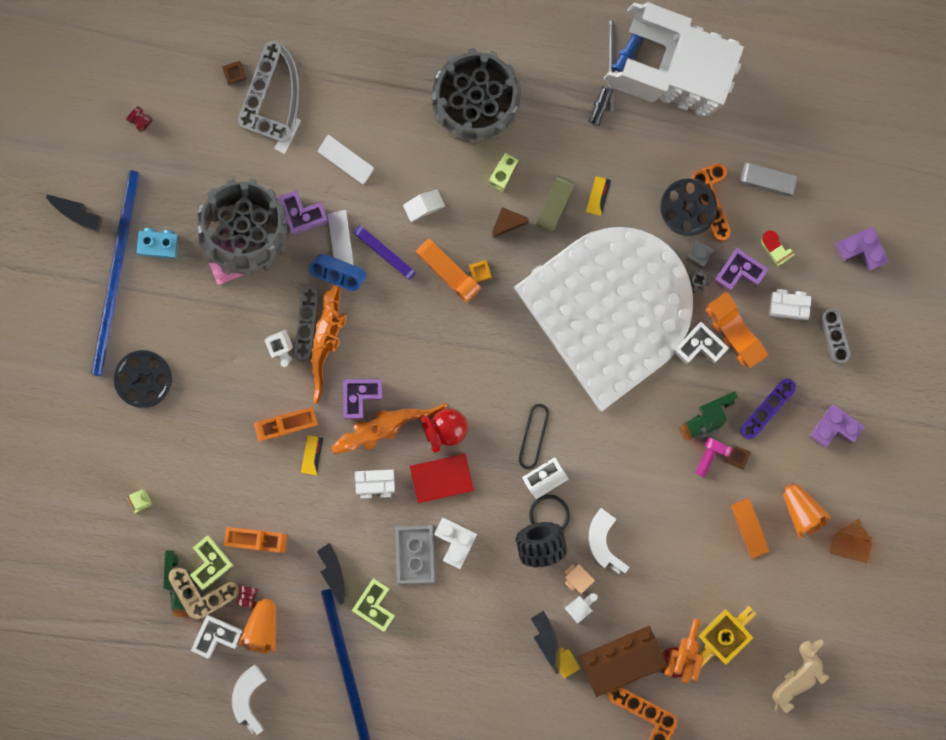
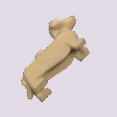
(803, 678)

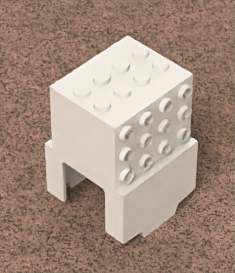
(695, 66)

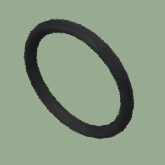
(550, 497)

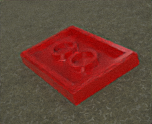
(441, 478)

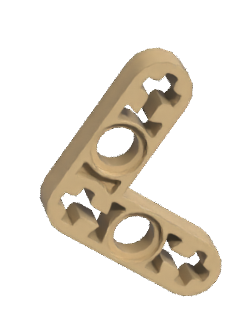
(196, 600)

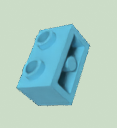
(157, 244)

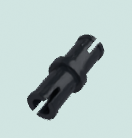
(600, 105)

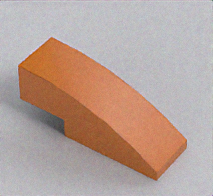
(285, 424)
(749, 528)
(255, 539)

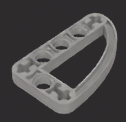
(261, 94)

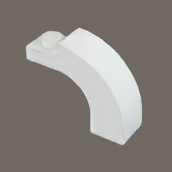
(597, 542)
(241, 698)

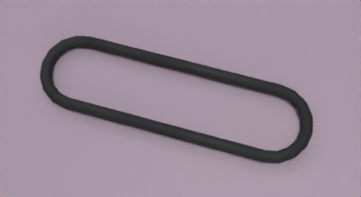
(541, 438)

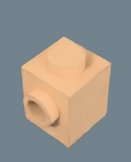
(578, 578)

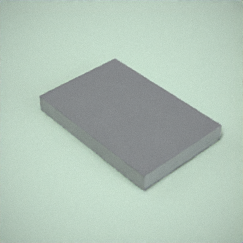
(414, 554)

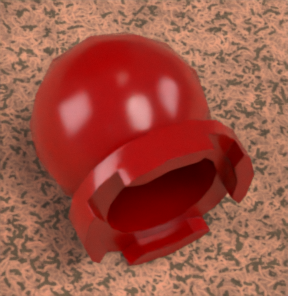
(445, 428)

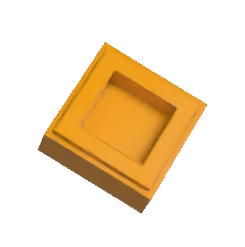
(480, 271)

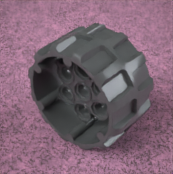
(510, 88)
(243, 196)

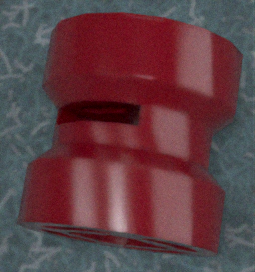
(139, 119)
(247, 596)

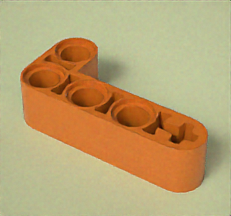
(710, 180)
(448, 271)
(640, 711)

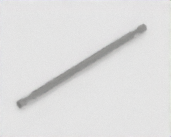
(611, 60)

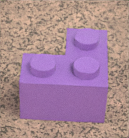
(301, 218)
(864, 244)
(740, 266)
(355, 392)
(835, 422)

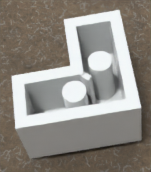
(701, 340)
(460, 540)
(215, 631)

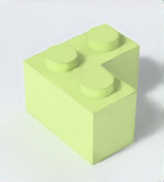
(215, 563)
(369, 606)

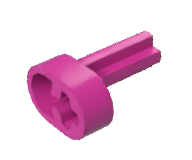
(712, 448)

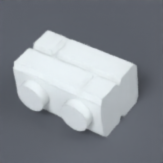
(790, 305)
(545, 478)
(374, 482)

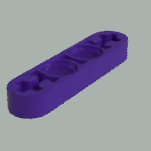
(384, 252)
(766, 407)

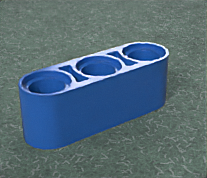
(337, 272)

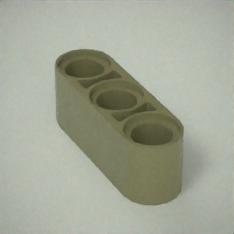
(555, 203)

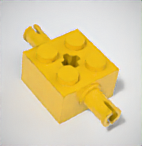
(738, 636)

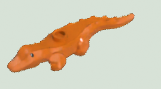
(326, 336)
(384, 425)

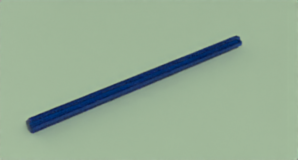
(115, 272)
(345, 664)

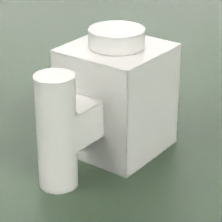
(279, 345)
(580, 608)

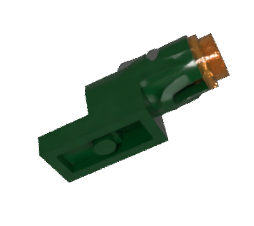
(710, 420)
(176, 606)

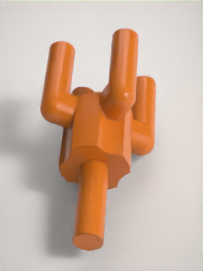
(687, 656)

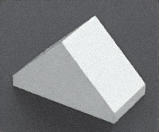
(423, 205)

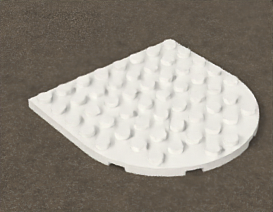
(612, 308)

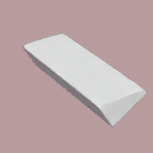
(345, 159)
(340, 236)

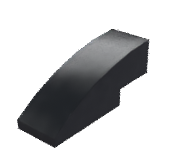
(76, 213)
(332, 572)
(547, 640)

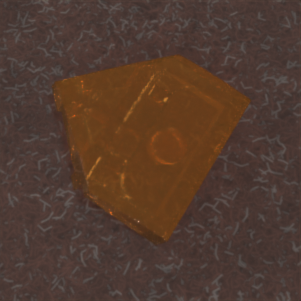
(852, 542)

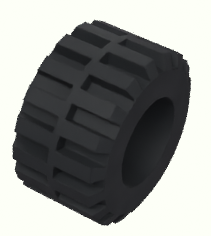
(541, 544)

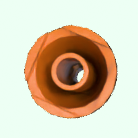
(804, 510)
(261, 628)

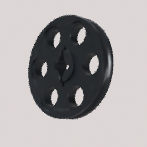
(688, 215)
(134, 375)

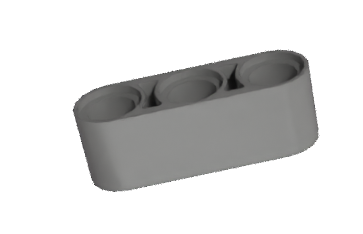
(768, 179)
(837, 327)

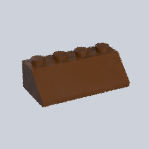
(623, 661)

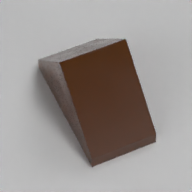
(508, 221)

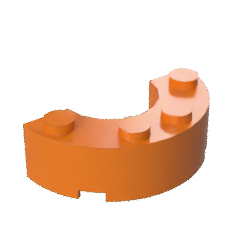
(735, 332)

